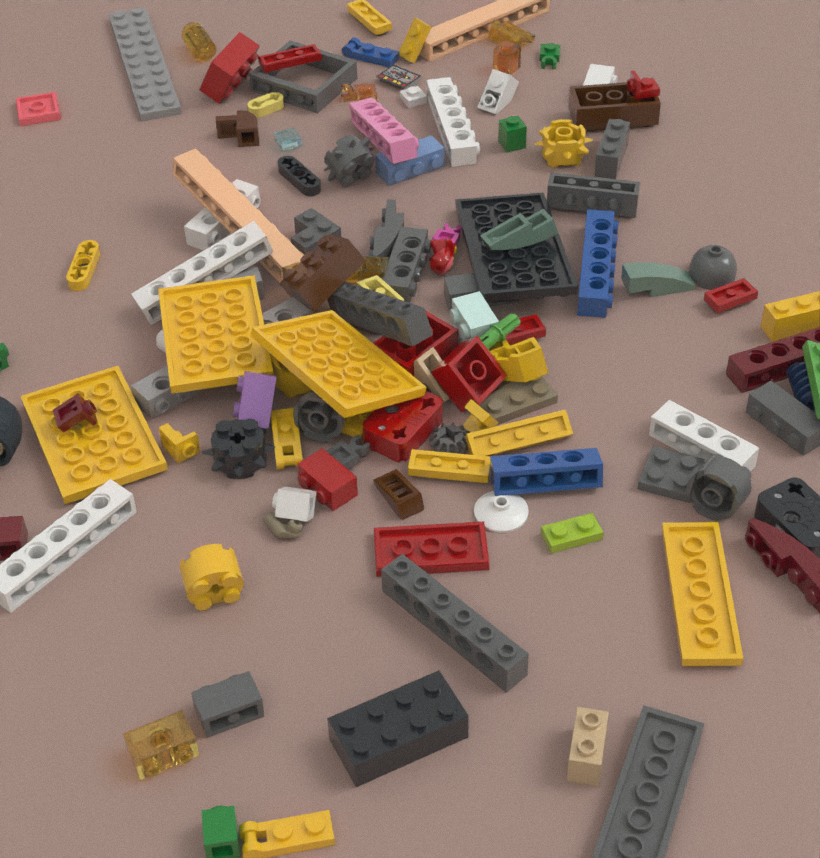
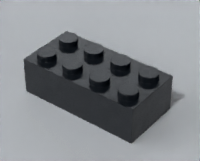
(398, 728)

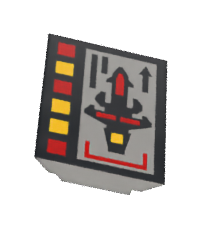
(399, 77)

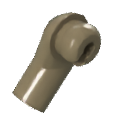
(281, 530)

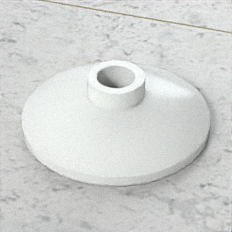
(501, 512)

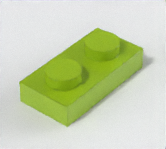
(571, 533)

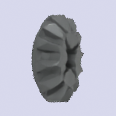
(440, 443)

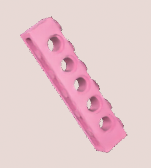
(384, 130)

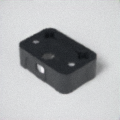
(794, 510)

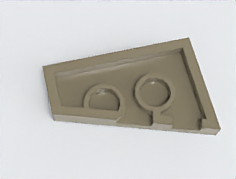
(519, 399)

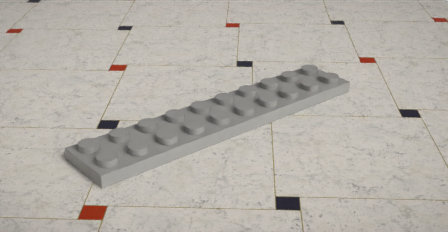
(144, 64)

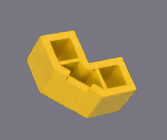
(520, 361)

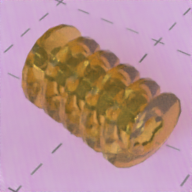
(198, 42)

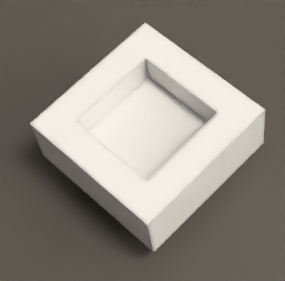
(413, 96)

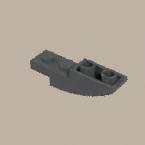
(386, 235)

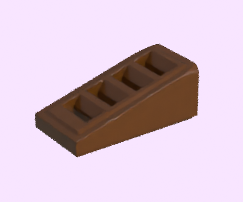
(401, 496)

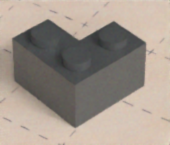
(311, 227)

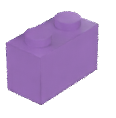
(255, 397)

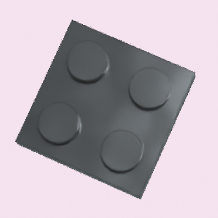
(668, 473)

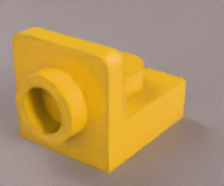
(478, 419)
(179, 446)

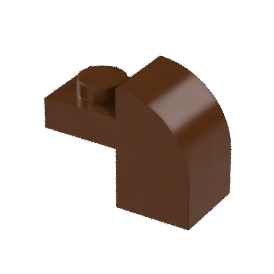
(240, 126)

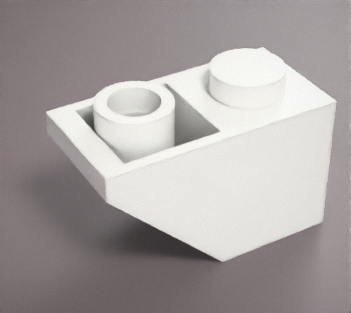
(498, 92)

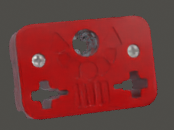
(403, 426)

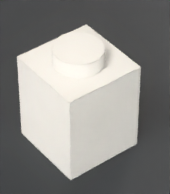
(294, 503)

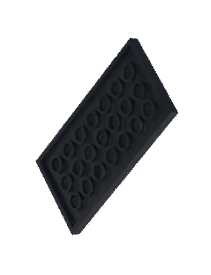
(513, 273)

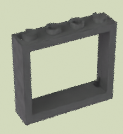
(344, 73)

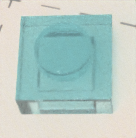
(288, 139)

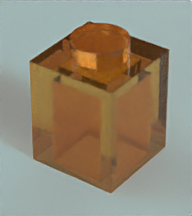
(507, 57)

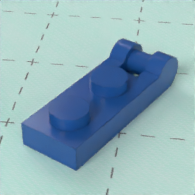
(370, 53)

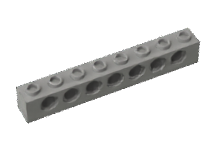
(154, 391)

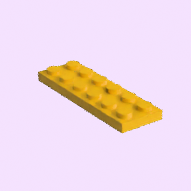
(701, 595)

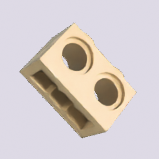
(587, 746)

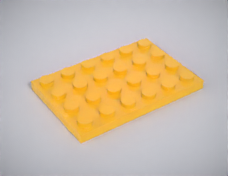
(210, 333)
(338, 363)
(90, 455)

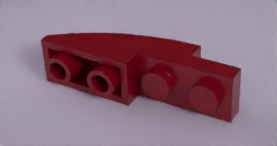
(786, 556)

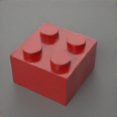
(469, 373)

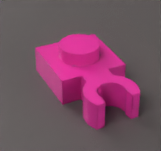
(447, 232)

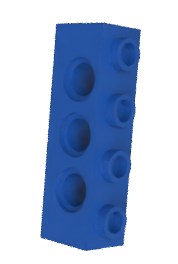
(546, 471)

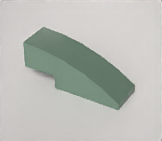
(520, 231)
(656, 278)

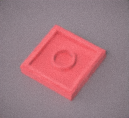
(38, 108)

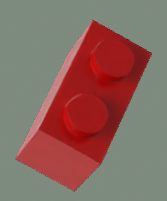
(329, 478)

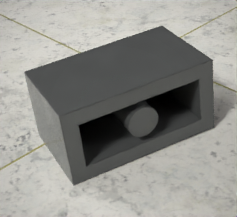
(227, 704)

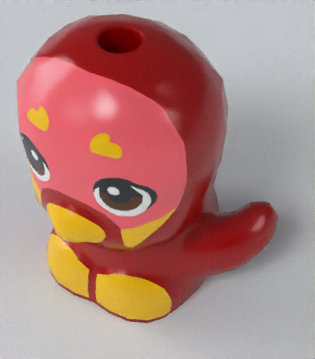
(443, 255)

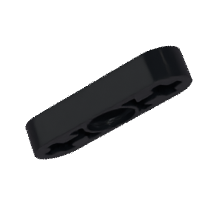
(290, 167)

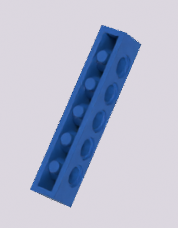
(597, 265)

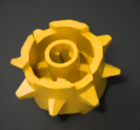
(563, 143)

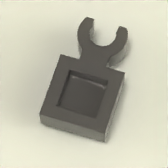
(349, 454)

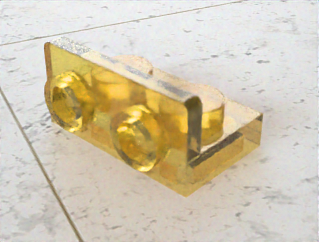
(506, 31)

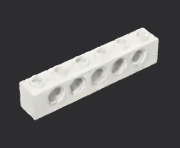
(452, 122)
(213, 264)
(63, 543)

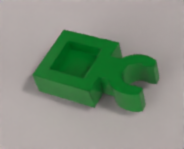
(549, 55)

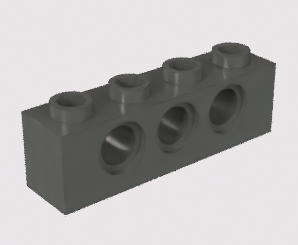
(576, 194)
(407, 261)

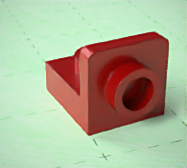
(642, 87)

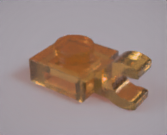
(359, 92)

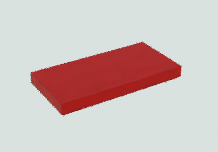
(434, 546)

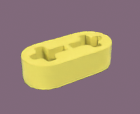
(266, 104)

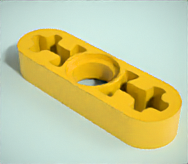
(86, 272)

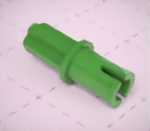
(498, 331)

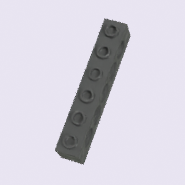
(381, 314)
(455, 623)

